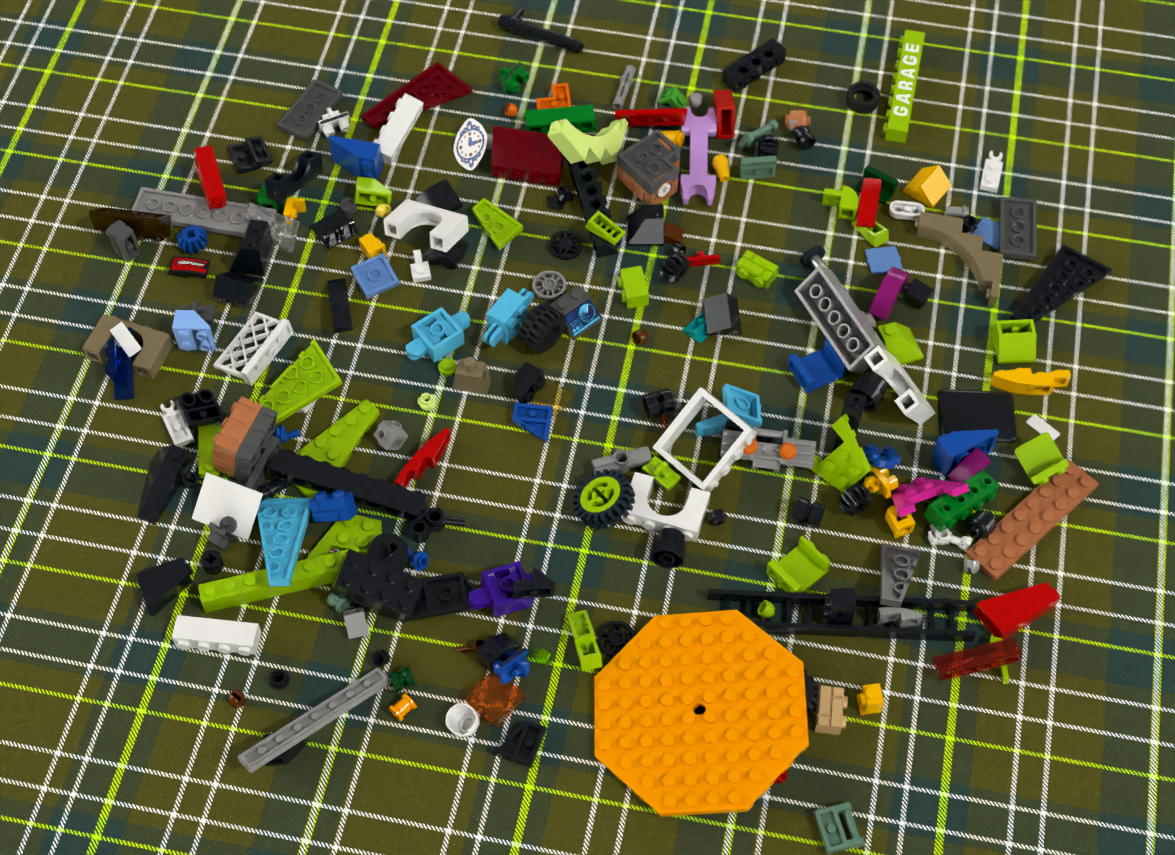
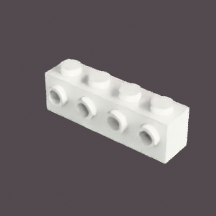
(398, 126)
(216, 635)

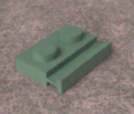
(757, 167)

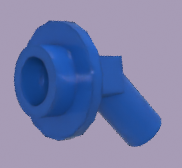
(282, 433)
(419, 560)

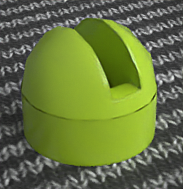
(766, 609)

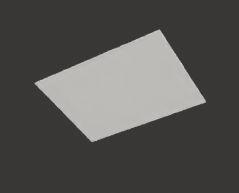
(225, 498)

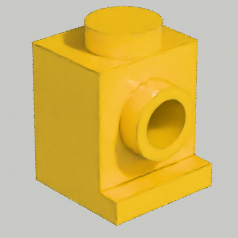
(372, 246)
(899, 525)
(870, 699)

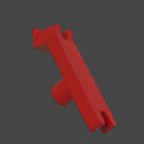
(702, 260)

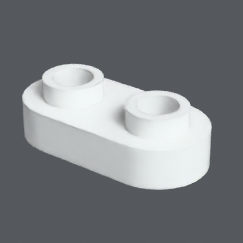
(905, 210)

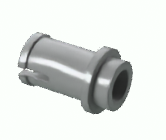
(957, 211)

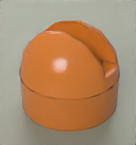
(510, 110)

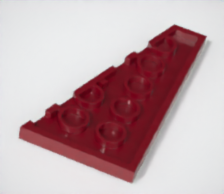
(432, 87)

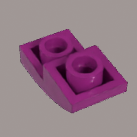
(969, 466)

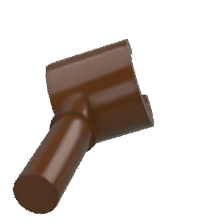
(479, 641)

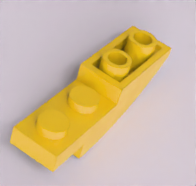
(1024, 382)

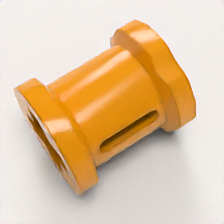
(402, 707)

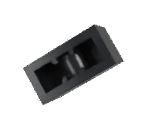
(839, 606)

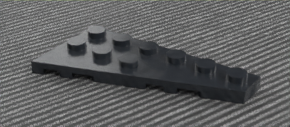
(1061, 281)

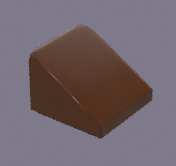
(673, 234)

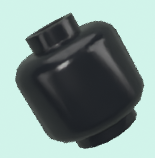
(981, 524)

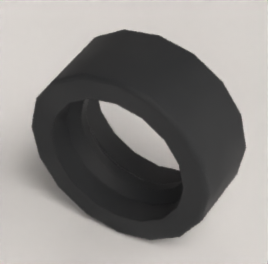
(865, 88)

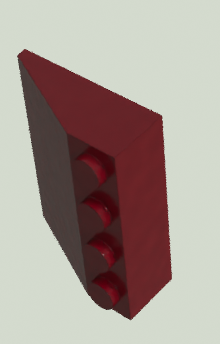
(526, 157)

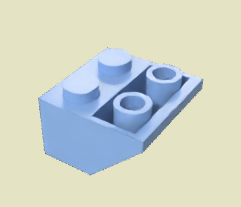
(192, 331)

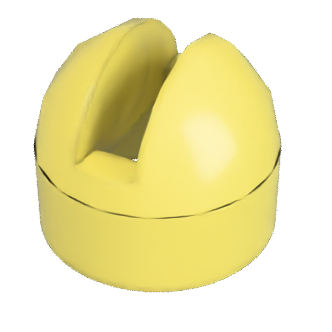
(383, 210)

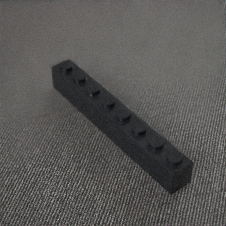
(366, 491)

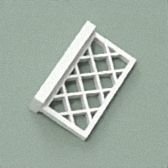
(264, 352)

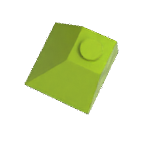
(900, 342)

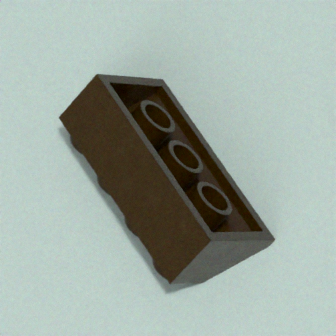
(142, 223)

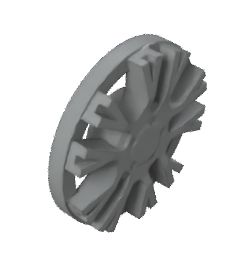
(549, 285)

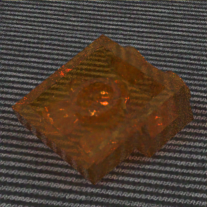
(494, 699)

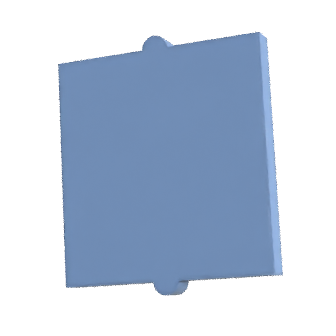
(990, 231)
(882, 259)

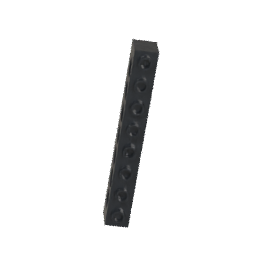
(591, 200)

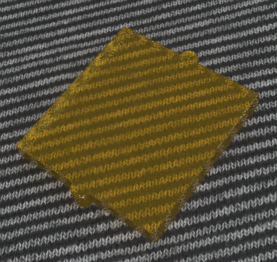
(553, 396)

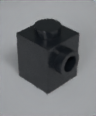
(916, 293)

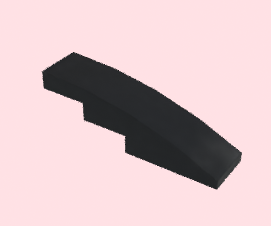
(340, 305)

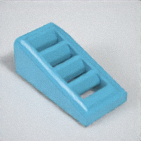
(711, 426)

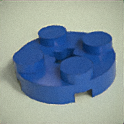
(882, 457)

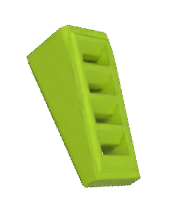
(604, 221)
(875, 236)

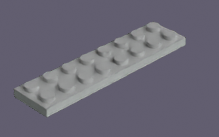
(194, 210)

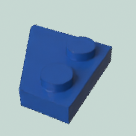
(533, 419)

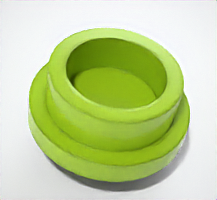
(447, 367)

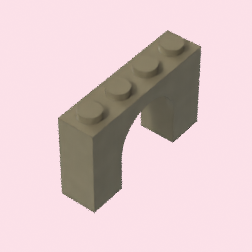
(151, 356)

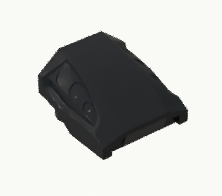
(450, 258)
(199, 408)

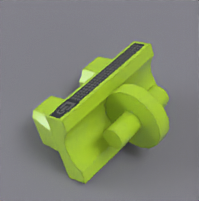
(662, 473)

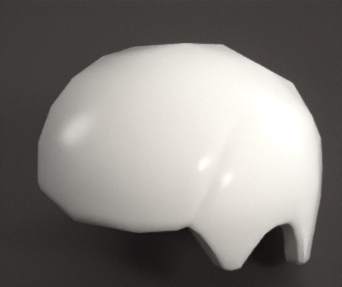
(462, 720)

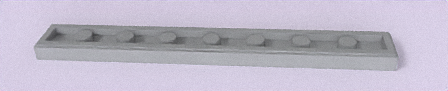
(313, 720)

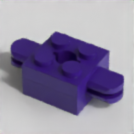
(494, 590)

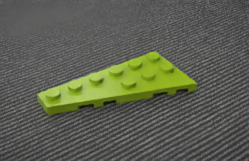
(301, 383)

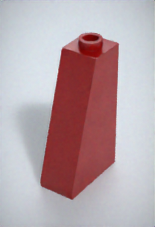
(209, 177)
(1015, 610)

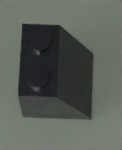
(254, 249)

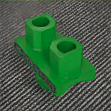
(510, 77)

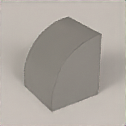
(355, 622)

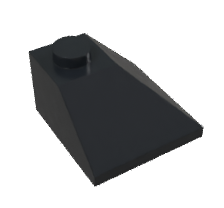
(646, 226)

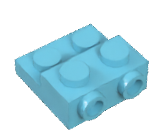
(743, 404)

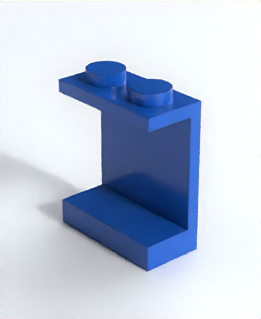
(817, 368)

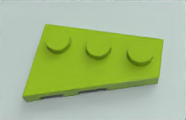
(496, 223)
(205, 446)

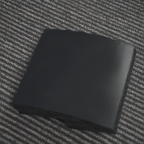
(249, 155)
(441, 196)

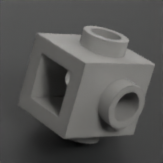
(390, 435)

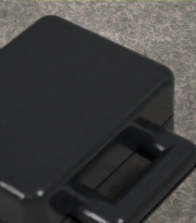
(977, 411)

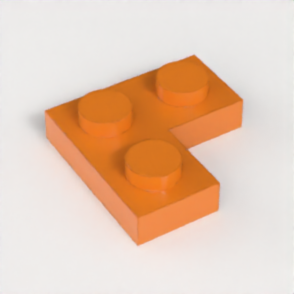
(559, 98)

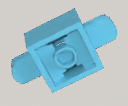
(506, 316)
(432, 328)

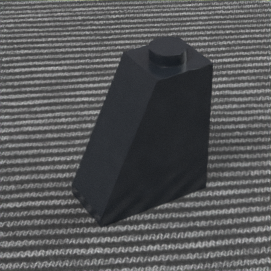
(164, 583)

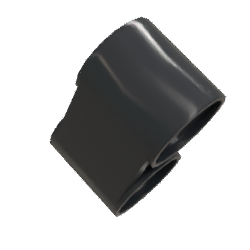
(428, 526)

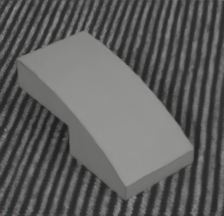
(904, 617)

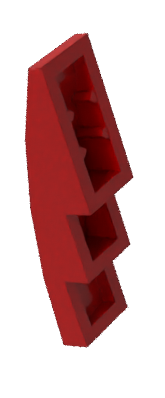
(425, 456)

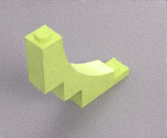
(580, 146)

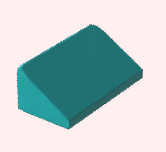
(697, 329)

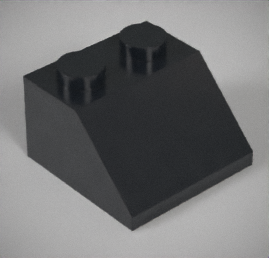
(237, 288)

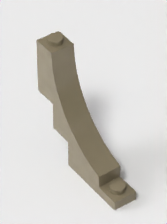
(948, 232)

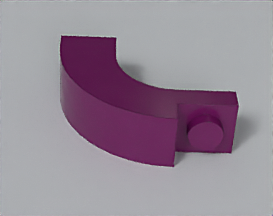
(888, 292)

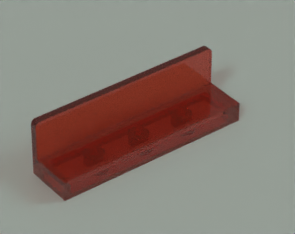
(977, 659)

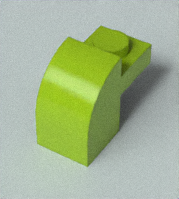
(846, 200)

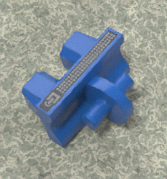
(514, 665)

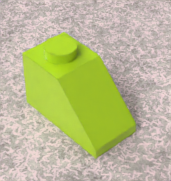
(371, 192)

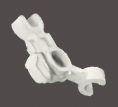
(946, 536)

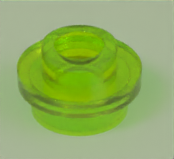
(542, 656)

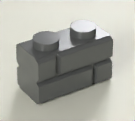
(123, 241)

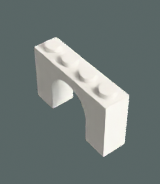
(410, 214)
(910, 398)
(687, 521)

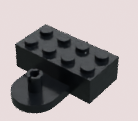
(379, 578)

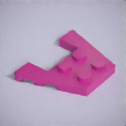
(921, 489)

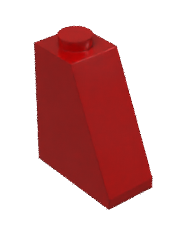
(725, 113)

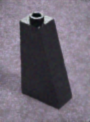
(853, 407)

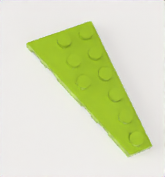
(340, 439)

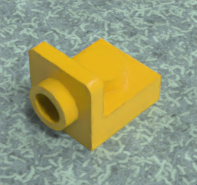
(293, 206)

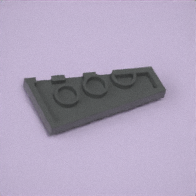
(896, 571)

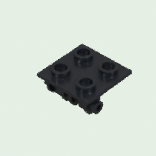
(334, 229)

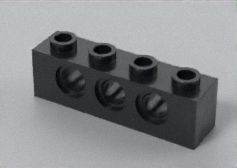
(754, 65)

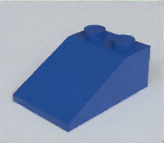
(357, 156)
(957, 445)

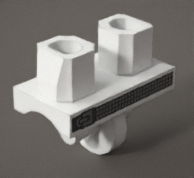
(334, 119)

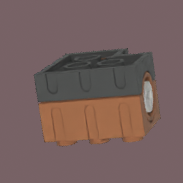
(650, 168)
(243, 438)

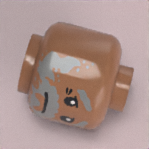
(796, 119)

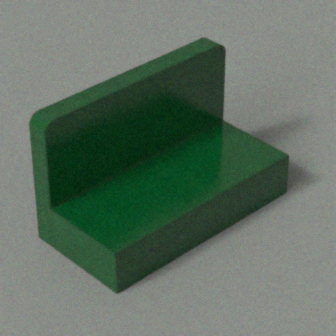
(888, 185)

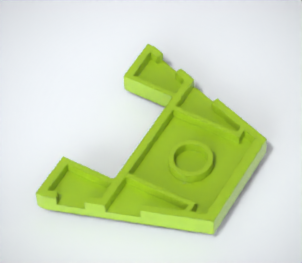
(846, 463)
(349, 534)

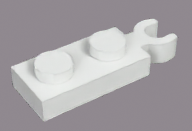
(991, 173)
(177, 429)

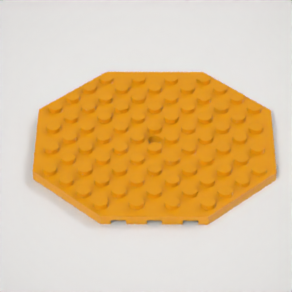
(708, 760)

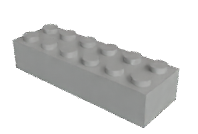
(838, 318)

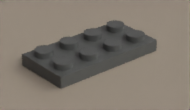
(308, 109)
(1018, 228)

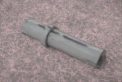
(629, 73)

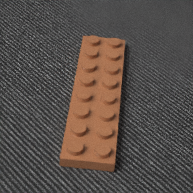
(1031, 520)

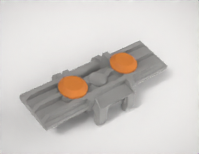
(768, 455)

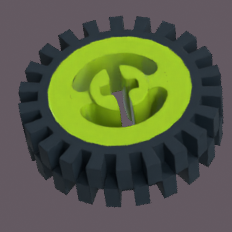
(592, 508)

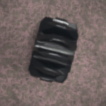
(767, 146)
(675, 267)
(854, 499)

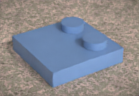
(374, 276)

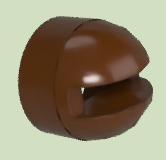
(639, 336)
(234, 702)

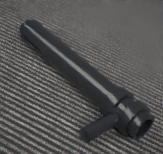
(517, 26)

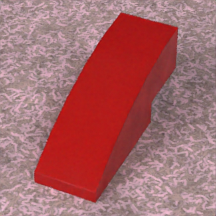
(869, 202)

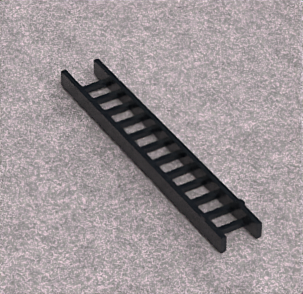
(869, 631)

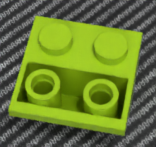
(1015, 341)

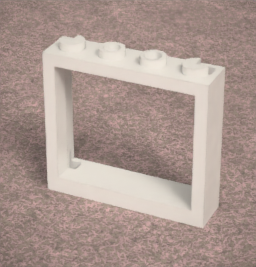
(681, 422)

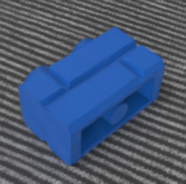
(333, 506)

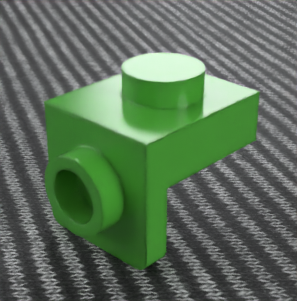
(672, 97)

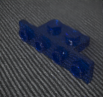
(120, 369)

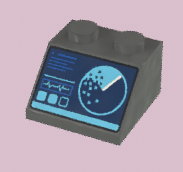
(579, 312)

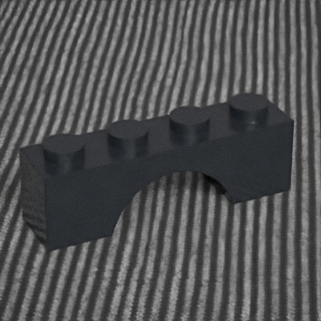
(282, 186)

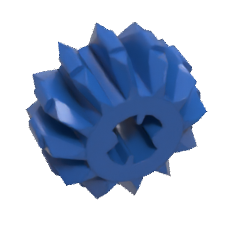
(192, 239)

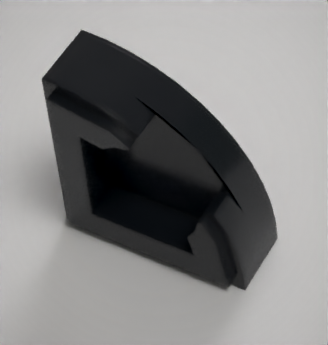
(564, 194)

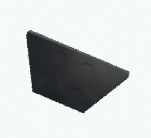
(443, 596)

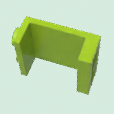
(799, 567)

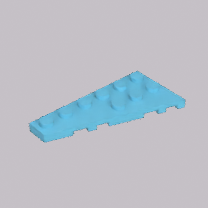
(282, 533)

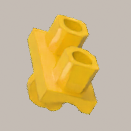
(880, 481)

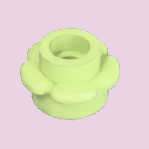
(427, 405)

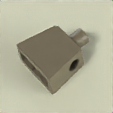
(472, 376)

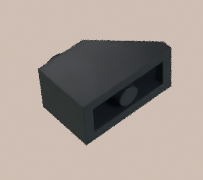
(495, 649)

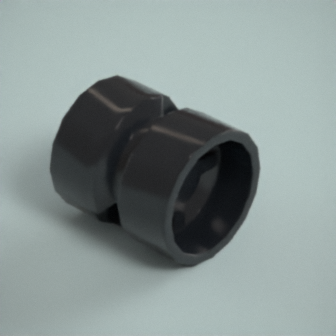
(652, 401)
(808, 512)

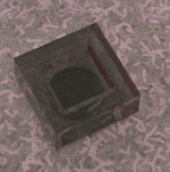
(669, 417)

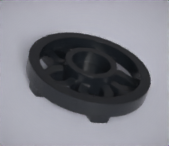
(566, 245)
(616, 638)

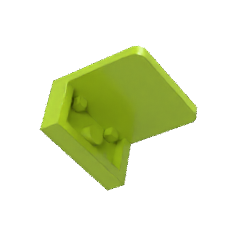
(1041, 459)

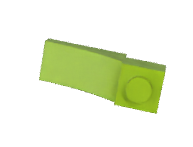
(584, 640)

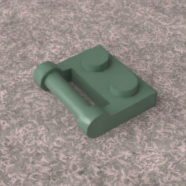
(751, 138)
(832, 830)

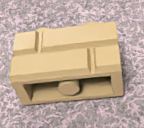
(830, 710)

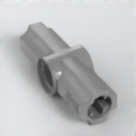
(632, 459)

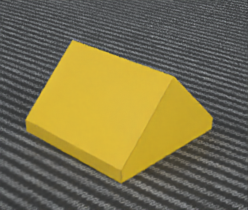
(928, 185)

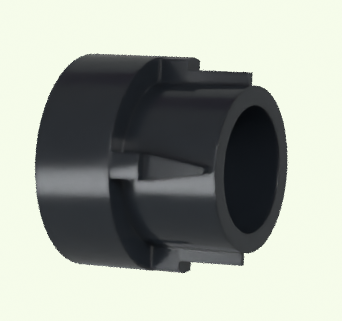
(872, 387)
(669, 548)

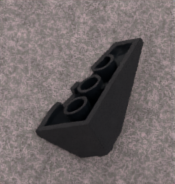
(163, 481)

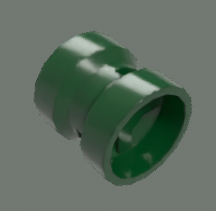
(401, 679)

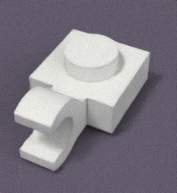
(420, 270)

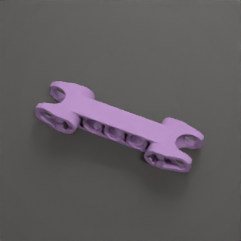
(697, 180)

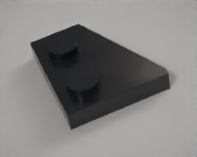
(523, 744)

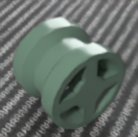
(340, 603)

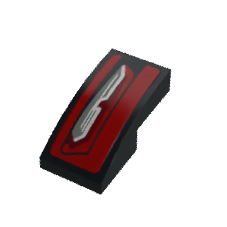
(189, 266)

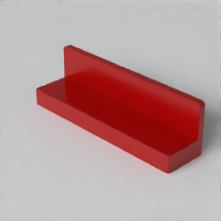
(653, 117)

